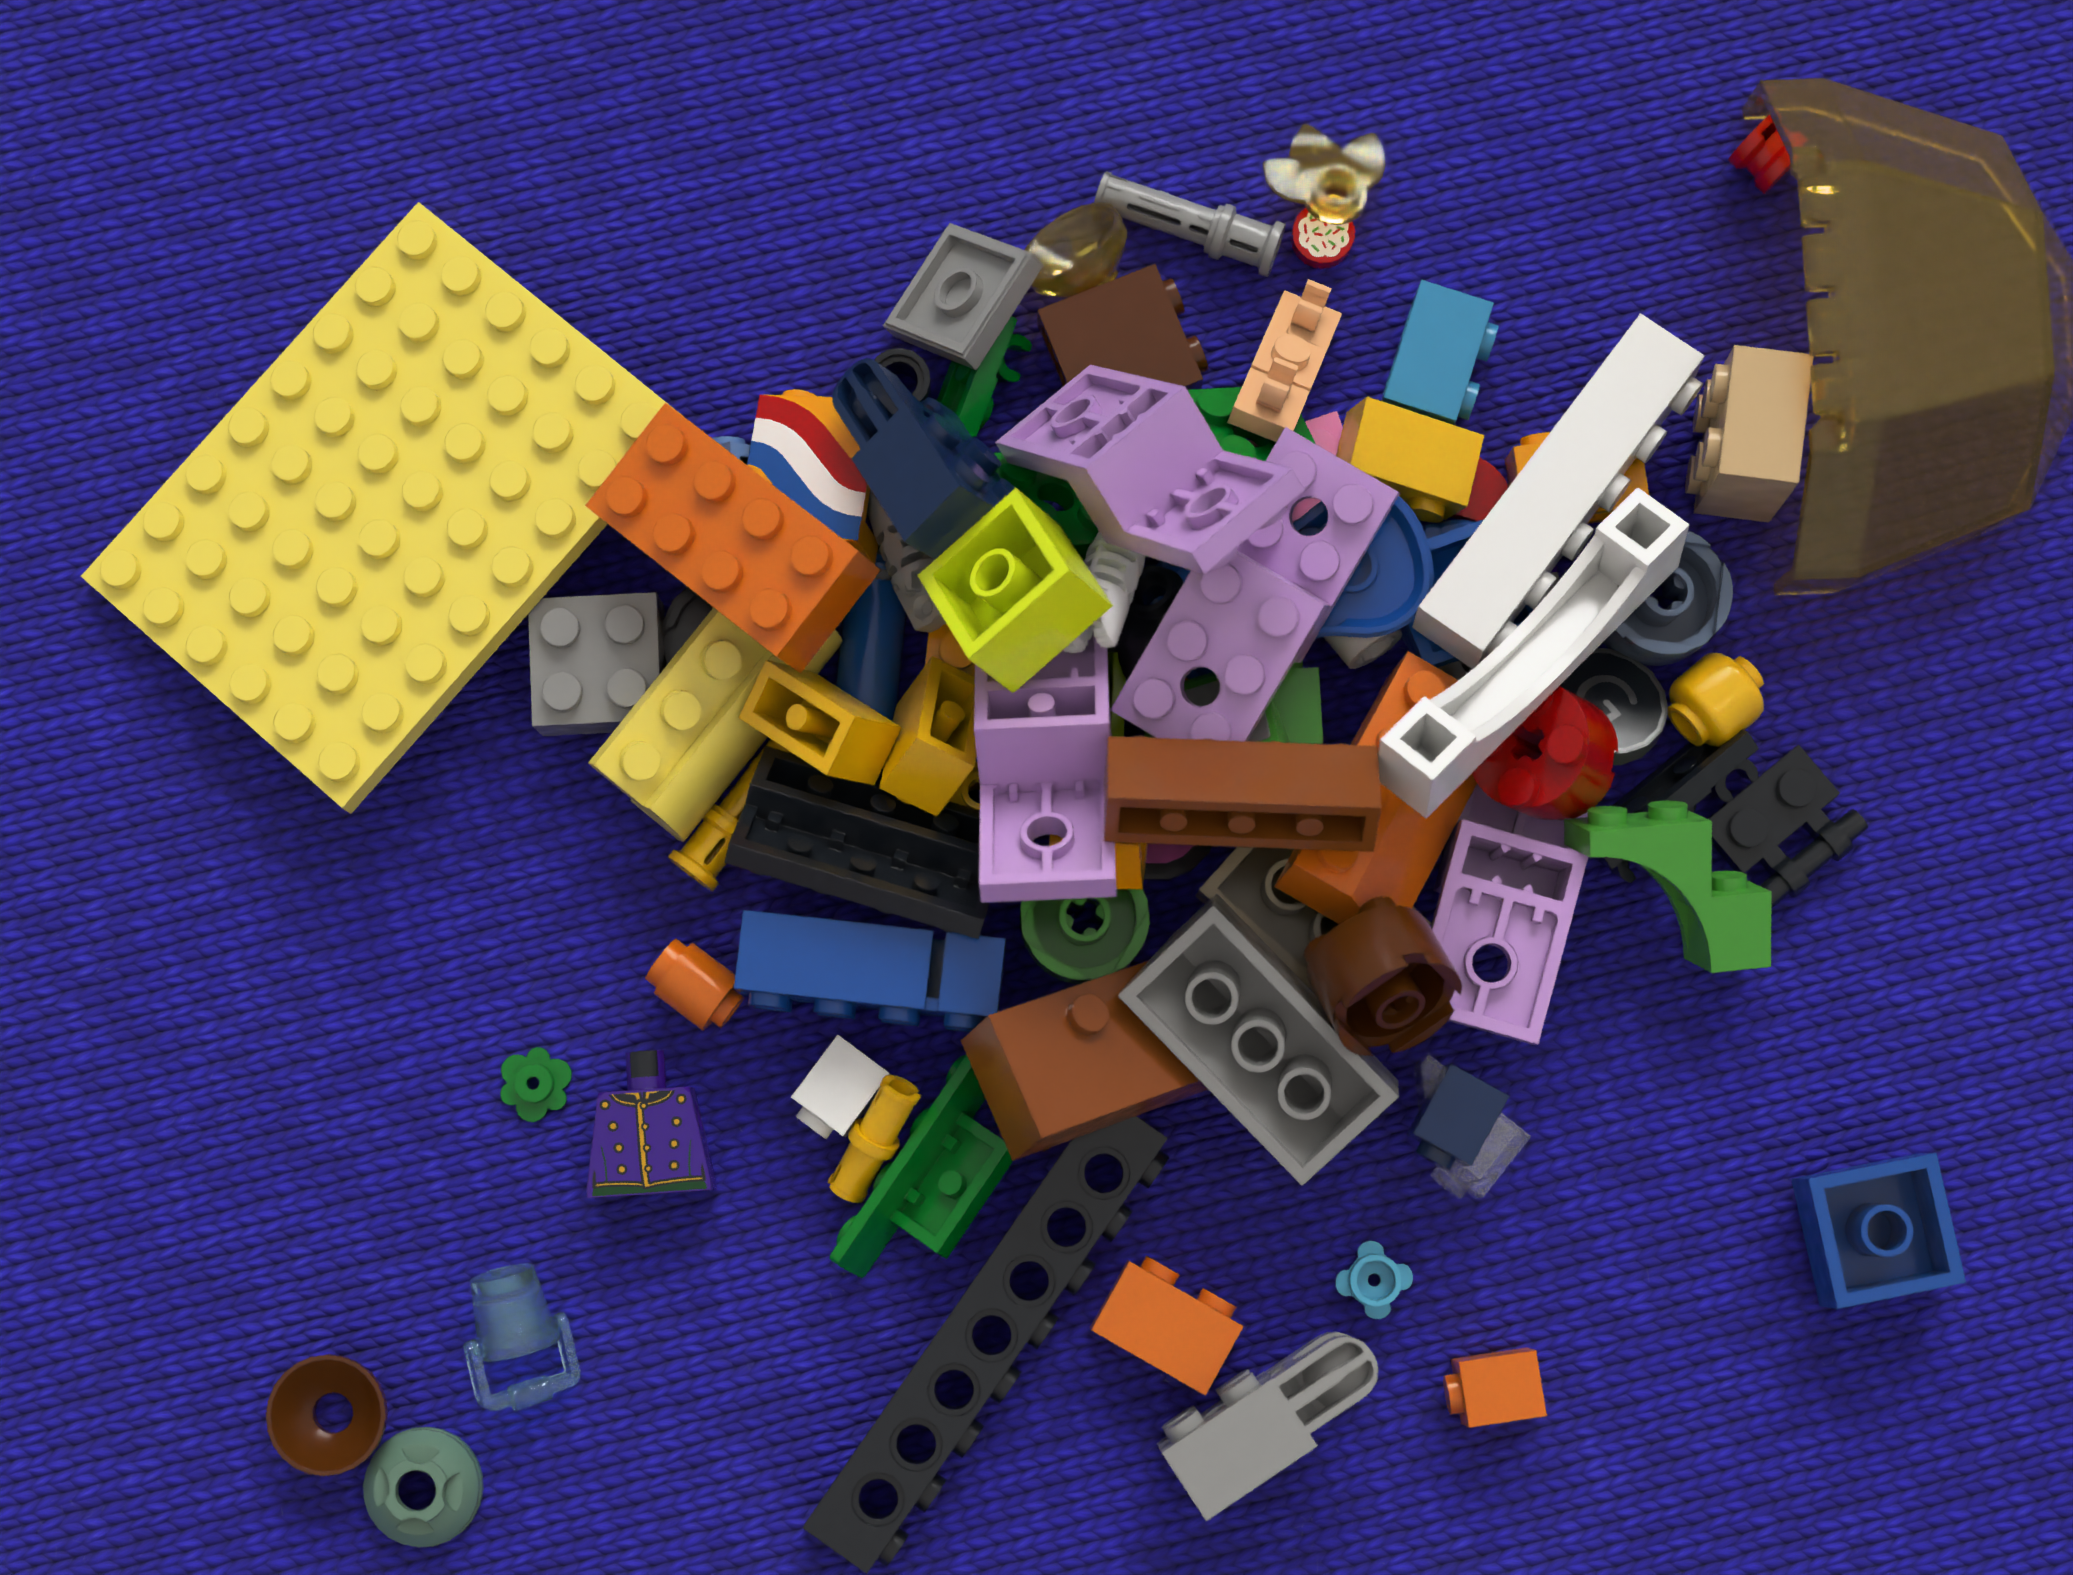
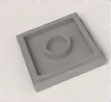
(963, 295)

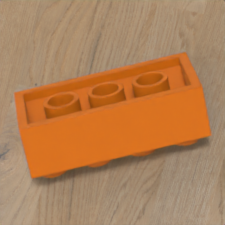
(1405, 843)

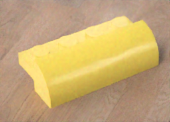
(685, 731)

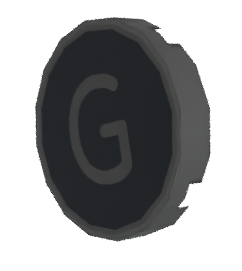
(1627, 696)

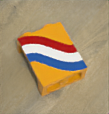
(807, 456)

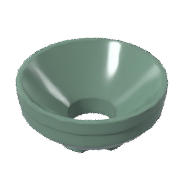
(456, 1480)

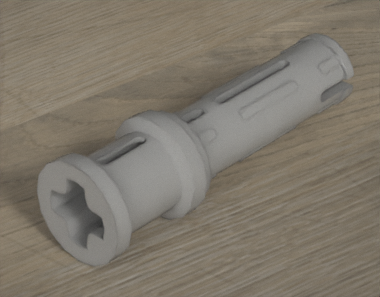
(1217, 230)

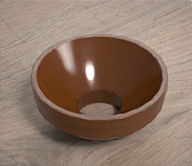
(294, 1422)

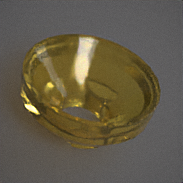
(1079, 250)

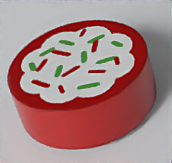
(1321, 243)

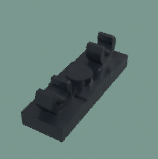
(1688, 779)

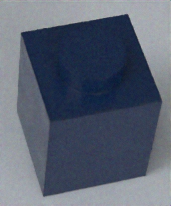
(1456, 1118)

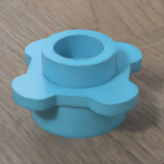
(1392, 1280)

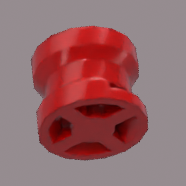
(1763, 155)

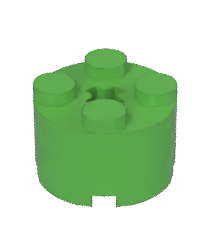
(1095, 953)

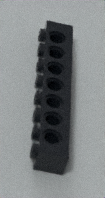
(840, 1516)

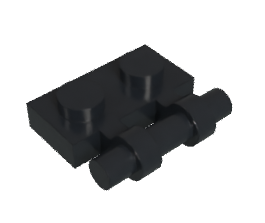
(1774, 808)

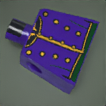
(648, 1136)

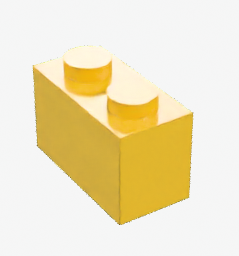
(1414, 455)
(820, 723)
(935, 739)

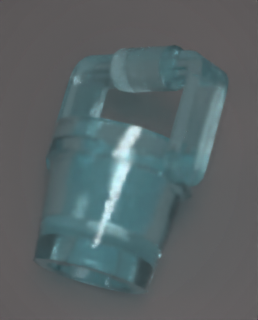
(511, 1323)

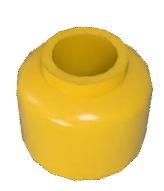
(1716, 699)

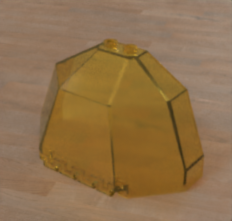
(1938, 327)

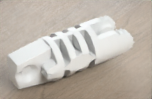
(1118, 576)

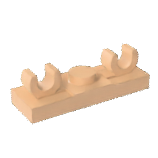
(1286, 363)

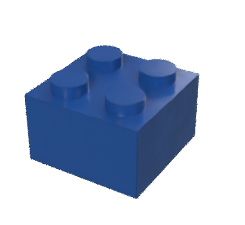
(1878, 1230)

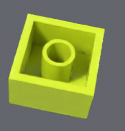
(1014, 591)

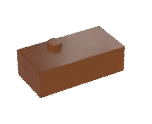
(1072, 1065)

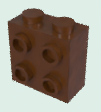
(1124, 328)

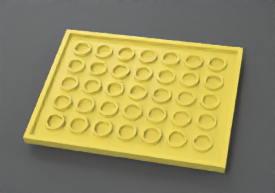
(380, 506)

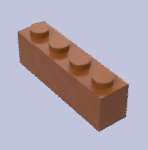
(1241, 793)

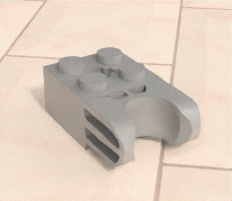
(1265, 1420)

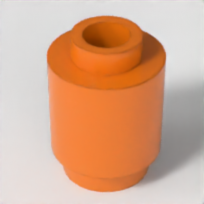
(695, 985)

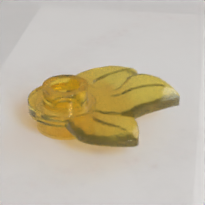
(1324, 170)

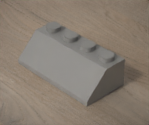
(1258, 1040)

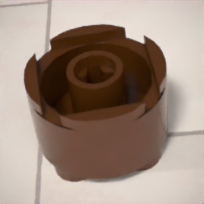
(1382, 978)

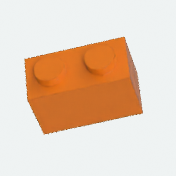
(1167, 1325)

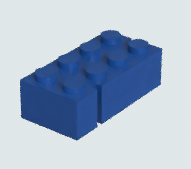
(868, 968)

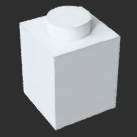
(838, 1089)

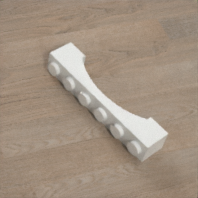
(1461, 727)

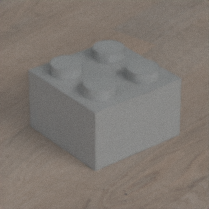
(592, 659)

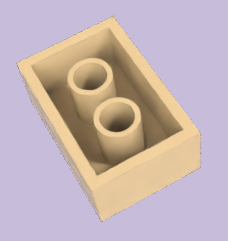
(1751, 433)

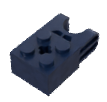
(917, 458)

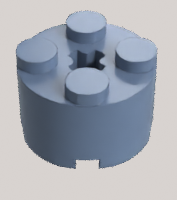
(1699, 608)

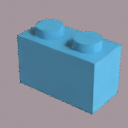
(1439, 352)

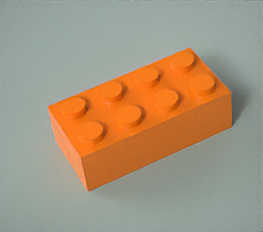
(733, 538)

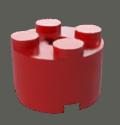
(1554, 760)

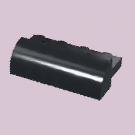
(860, 844)

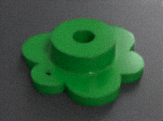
(552, 1076)

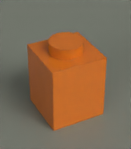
(1495, 1387)

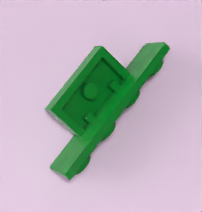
(934, 1180)

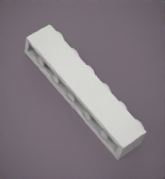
(1560, 491)

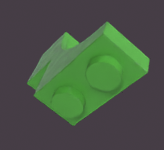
(1718, 912)

